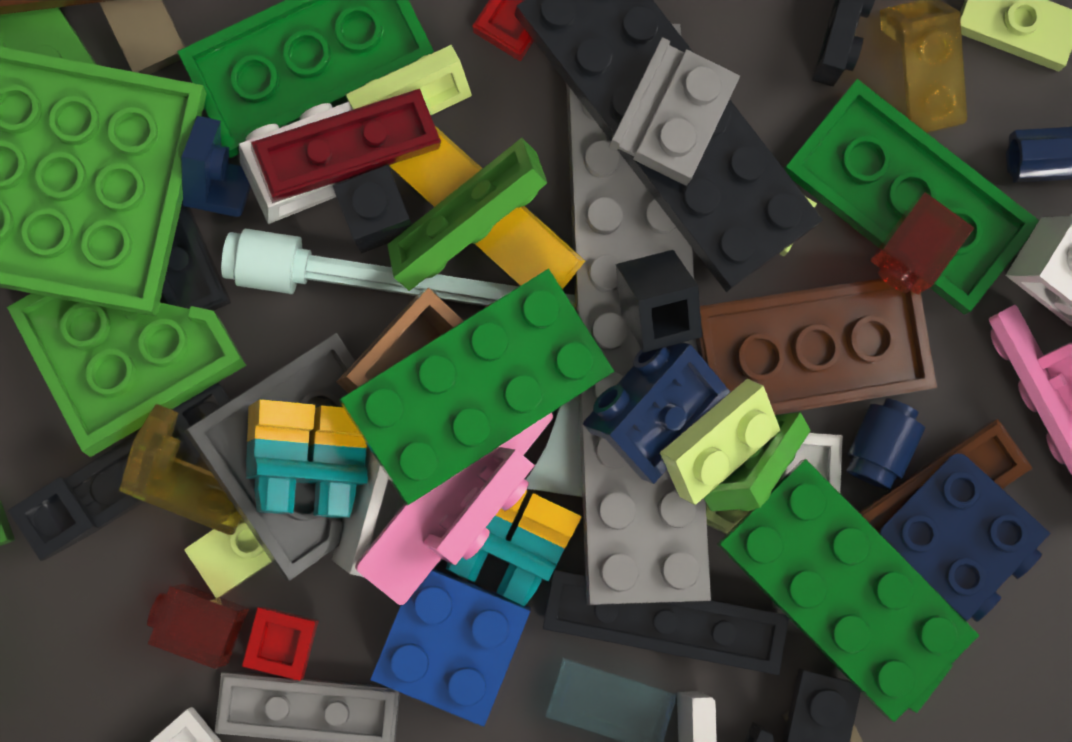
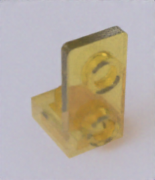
(930, 60)
(171, 483)

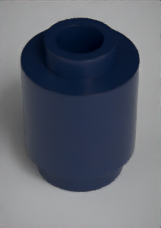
(885, 443)

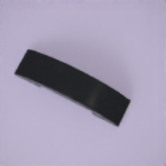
(91, 497)

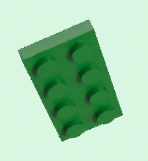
(299, 58)
(876, 162)
(476, 386)
(848, 590)

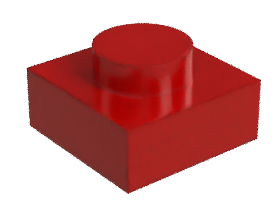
(280, 643)

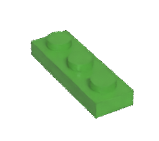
(466, 214)

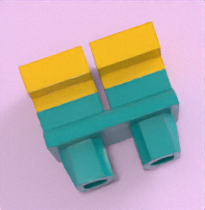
(304, 446)
(532, 550)

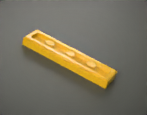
(515, 243)

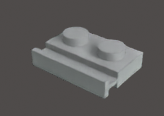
(674, 112)

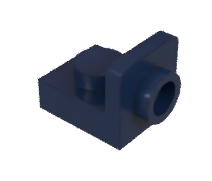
(206, 175)

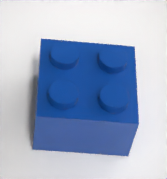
(452, 646)

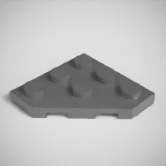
(221, 440)

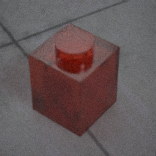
(920, 245)
(196, 625)

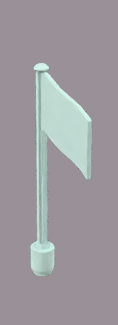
(279, 263)

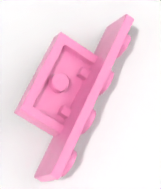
(1043, 381)
(449, 518)

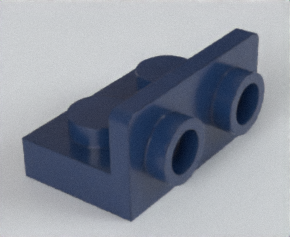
(655, 405)

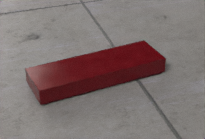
(345, 145)

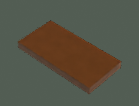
(821, 344)

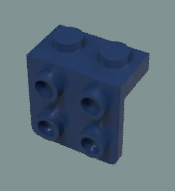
(965, 536)

